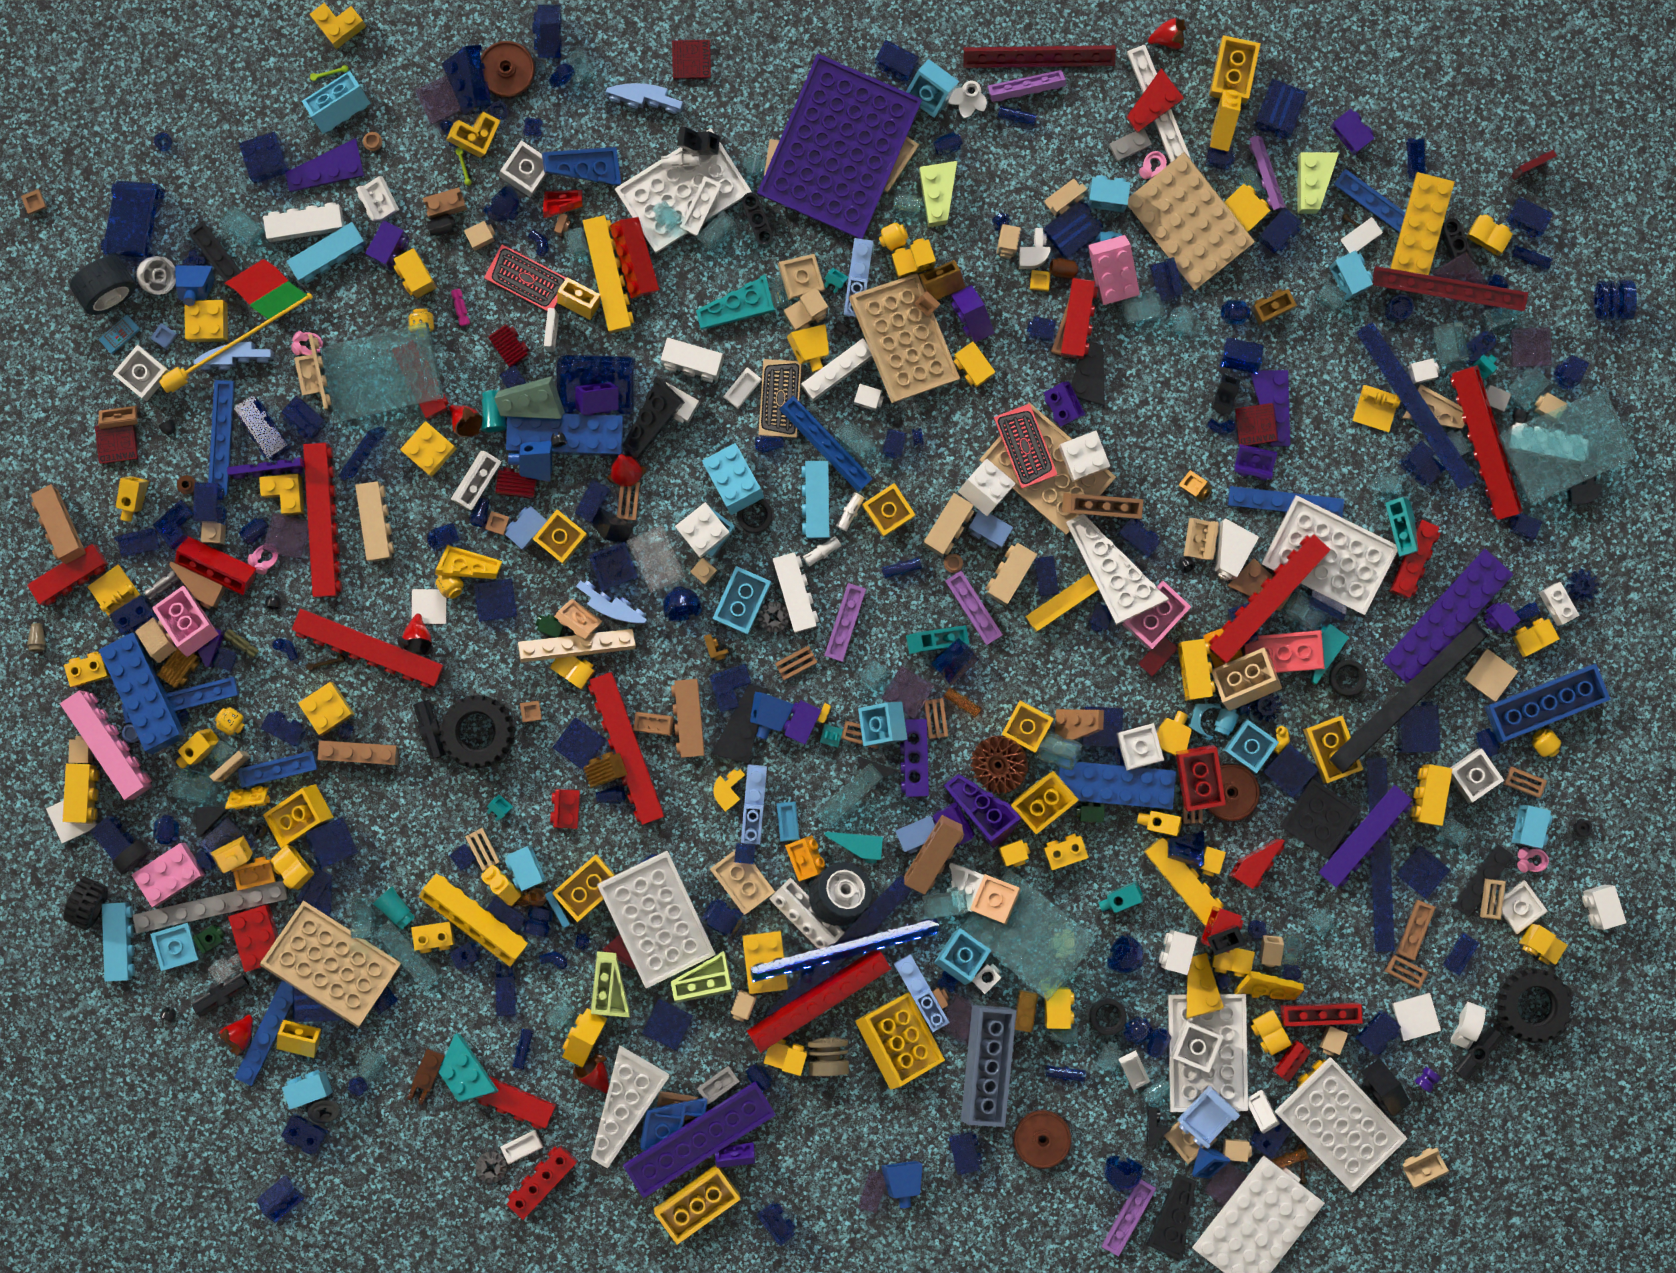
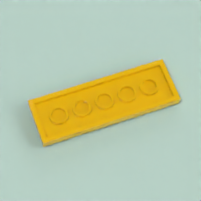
(1422, 224)

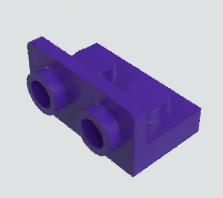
(735, 1155)

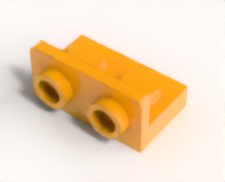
(805, 858)

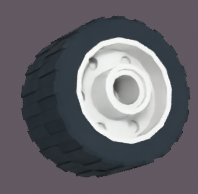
(102, 285)
(840, 893)

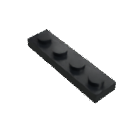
(214, 252)
(1489, 869)

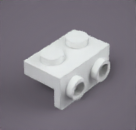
(377, 199)

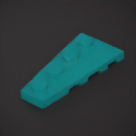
(744, 303)

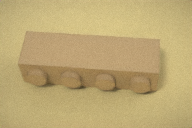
(374, 522)

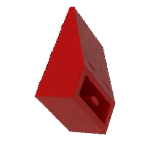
(1252, 866)

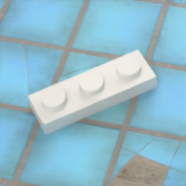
(700, 206)

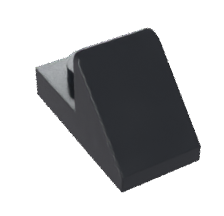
(1154, 1131)

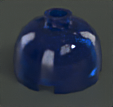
(503, 205)
(680, 604)
(1126, 955)
(1122, 1174)

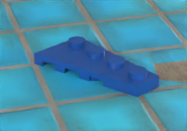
(587, 164)

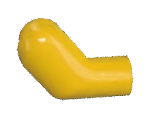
(1283, 739)

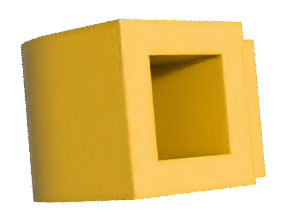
(724, 793)

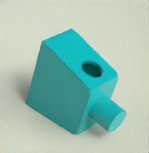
(1129, 893)

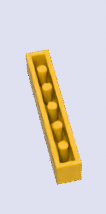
(607, 274)
(1183, 880)
(473, 919)

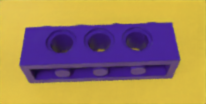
(921, 788)

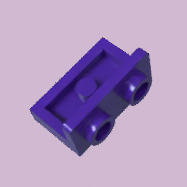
(1255, 462)

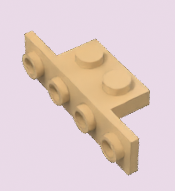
(310, 373)

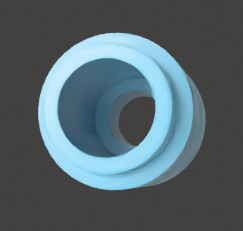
(1226, 721)

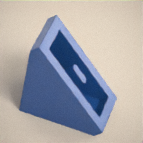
(1209, 1162)

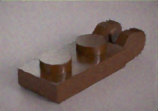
(426, 1074)

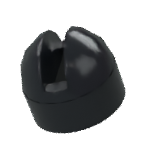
(1519, 415)
(167, 427)
(558, 440)
(1186, 565)
(273, 603)
(263, 832)
(170, 1016)

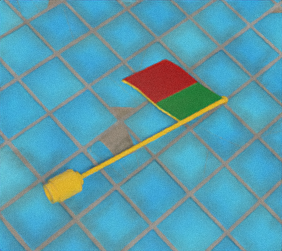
(266, 293)

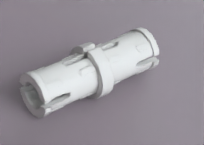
(680, 160)
(850, 512)
(822, 551)

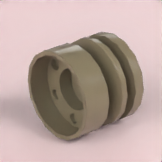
(828, 1057)

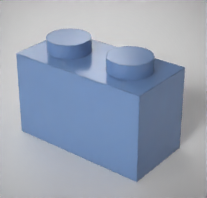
(525, 527)
(990, 529)
(915, 834)

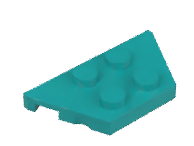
(464, 1072)

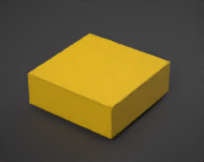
(1040, 280)
(824, 713)

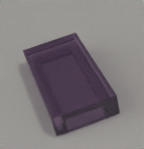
(872, 1191)

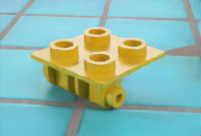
(1376, 408)
(113, 590)
(244, 798)

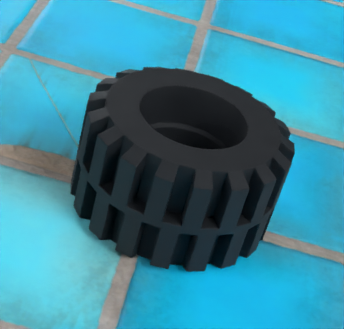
(85, 903)

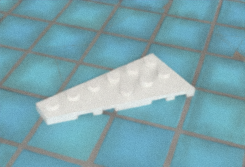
(1117, 578)
(629, 1095)

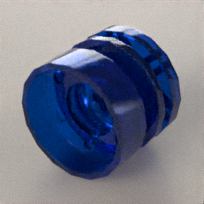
(1615, 300)

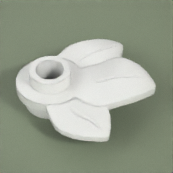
(966, 101)

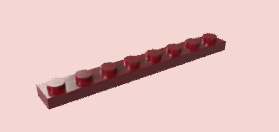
(1039, 56)
(1450, 288)

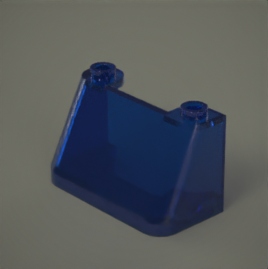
(131, 220)
(621, 375)

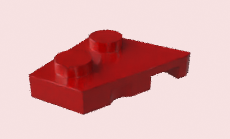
(561, 201)

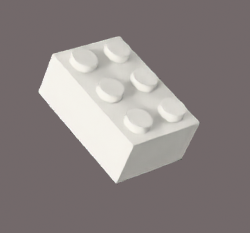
(692, 360)

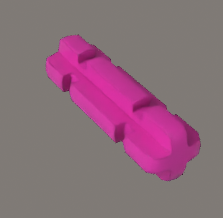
(460, 307)

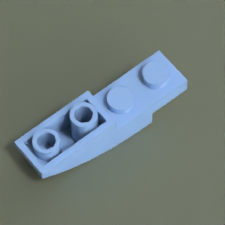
(636, 95)
(858, 271)
(241, 351)
(617, 609)
(754, 804)
(921, 993)

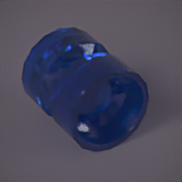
(1399, 308)
(538, 921)

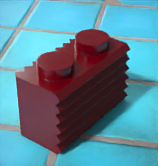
(508, 346)
(512, 484)

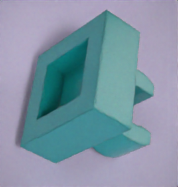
(836, 278)
(1486, 365)
(831, 735)
(499, 807)

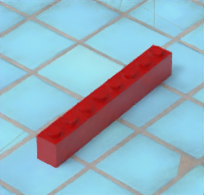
(1487, 444)
(321, 520)
(1269, 598)
(368, 647)
(625, 742)
(818, 1000)

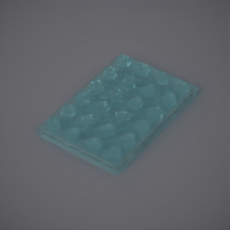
(382, 372)
(1567, 446)
(1037, 940)

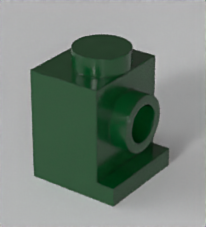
(549, 625)
(1090, 812)
(202, 942)

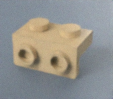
(1065, 196)
(1201, 539)
(1424, 1168)

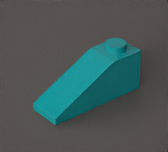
(1403, 525)
(936, 639)
(1332, 643)
(862, 845)

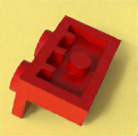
(566, 808)
(1291, 1061)

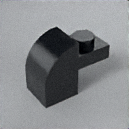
(698, 142)
(1225, 394)
(1584, 493)

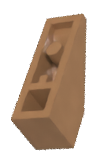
(200, 587)

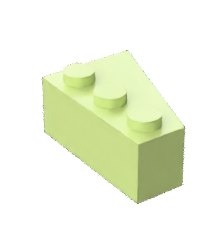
(1313, 177)
(937, 190)
(703, 981)
(608, 987)

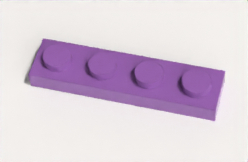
(1027, 85)
(1269, 180)
(973, 608)
(845, 622)
(1128, 1217)

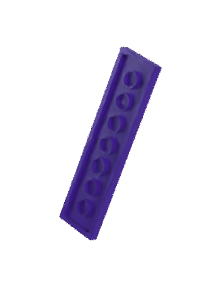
(1447, 616)
(699, 1140)

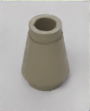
(36, 638)

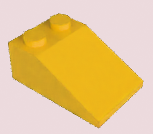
(1044, 802)
(298, 815)

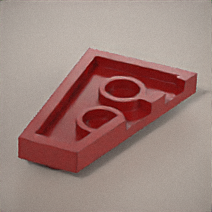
(1155, 101)

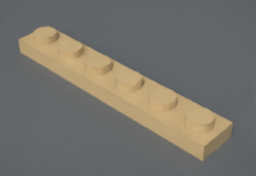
(576, 646)

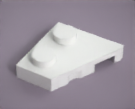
(966, 879)

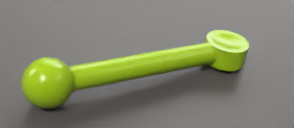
(314, 77)
(459, 152)

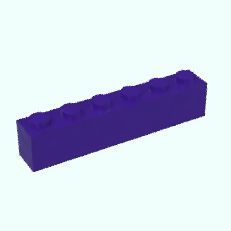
(1365, 836)

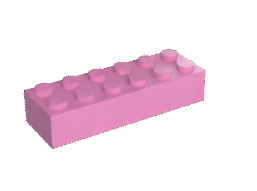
(106, 744)

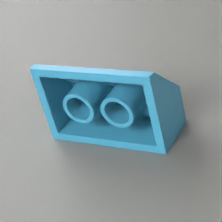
(336, 102)

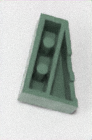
(531, 399)

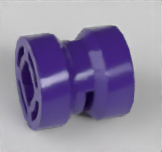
(1424, 1083)

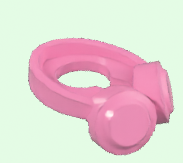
(1145, 171)
(299, 349)
(265, 565)
(1525, 853)

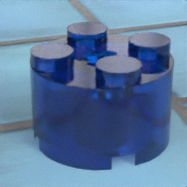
(723, 919)

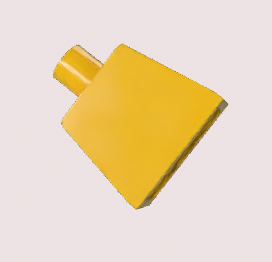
(810, 346)
(131, 489)
(1174, 734)
(197, 748)
(1170, 824)
(232, 854)

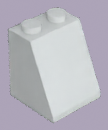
(1233, 549)

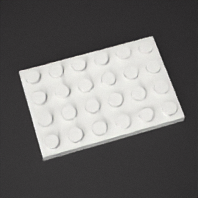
(678, 190)
(1352, 566)
(656, 919)
(1229, 1069)
(1341, 1124)
(1258, 1222)

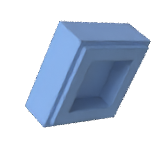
(164, 336)

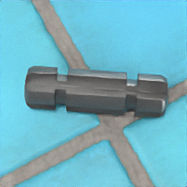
(161, 585)

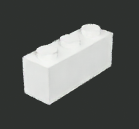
(476, 480)

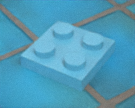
(174, 946)

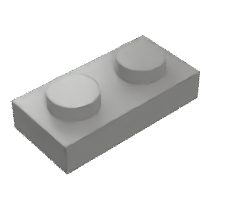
(1130, 145)
(718, 1084)

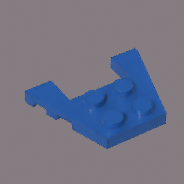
(667, 1119)

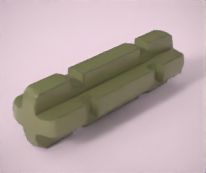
(241, 643)

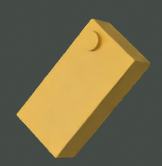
(697, 1204)

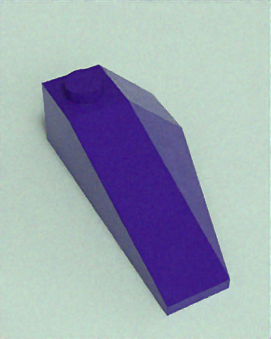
(988, 814)

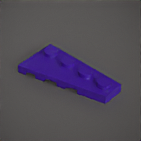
(331, 167)
(1273, 387)
(241, 471)

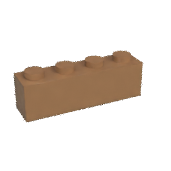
(1102, 505)
(58, 524)
(689, 718)
(358, 752)
(933, 855)

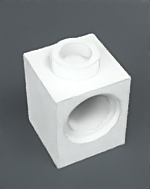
(1423, 371)
(868, 397)
(986, 986)

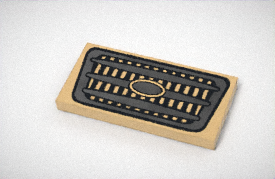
(779, 384)

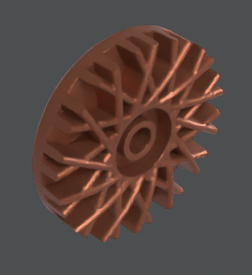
(521, 70)
(987, 765)
(1245, 793)
(1047, 1153)

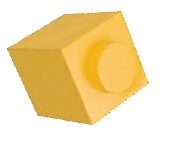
(1212, 861)

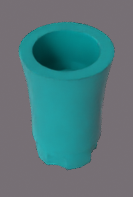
(491, 418)
(394, 908)

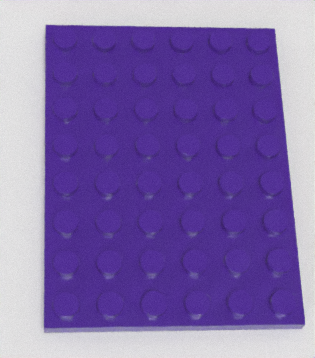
(839, 146)

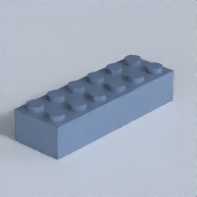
(988, 1066)

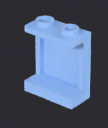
(1207, 1117)

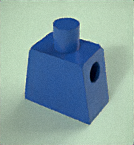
(193, 283)
(534, 460)
(769, 713)
(903, 1181)

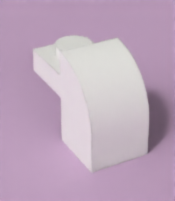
(1034, 256)
(1470, 1025)

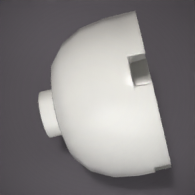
(156, 275)

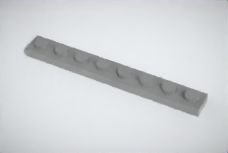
(210, 906)

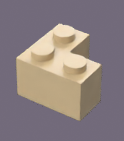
(807, 310)

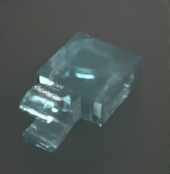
(778, 292)

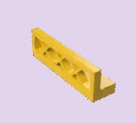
(1062, 602)

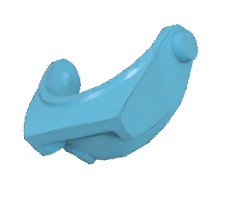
(1196, 718)

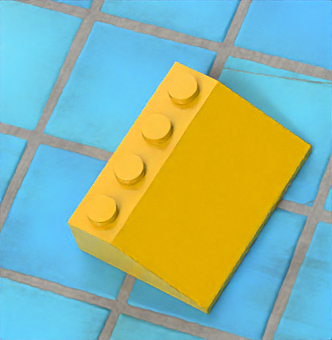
(900, 1041)

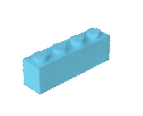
(326, 253)
(817, 500)
(117, 941)

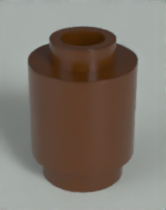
(1063, 268)
(181, 483)

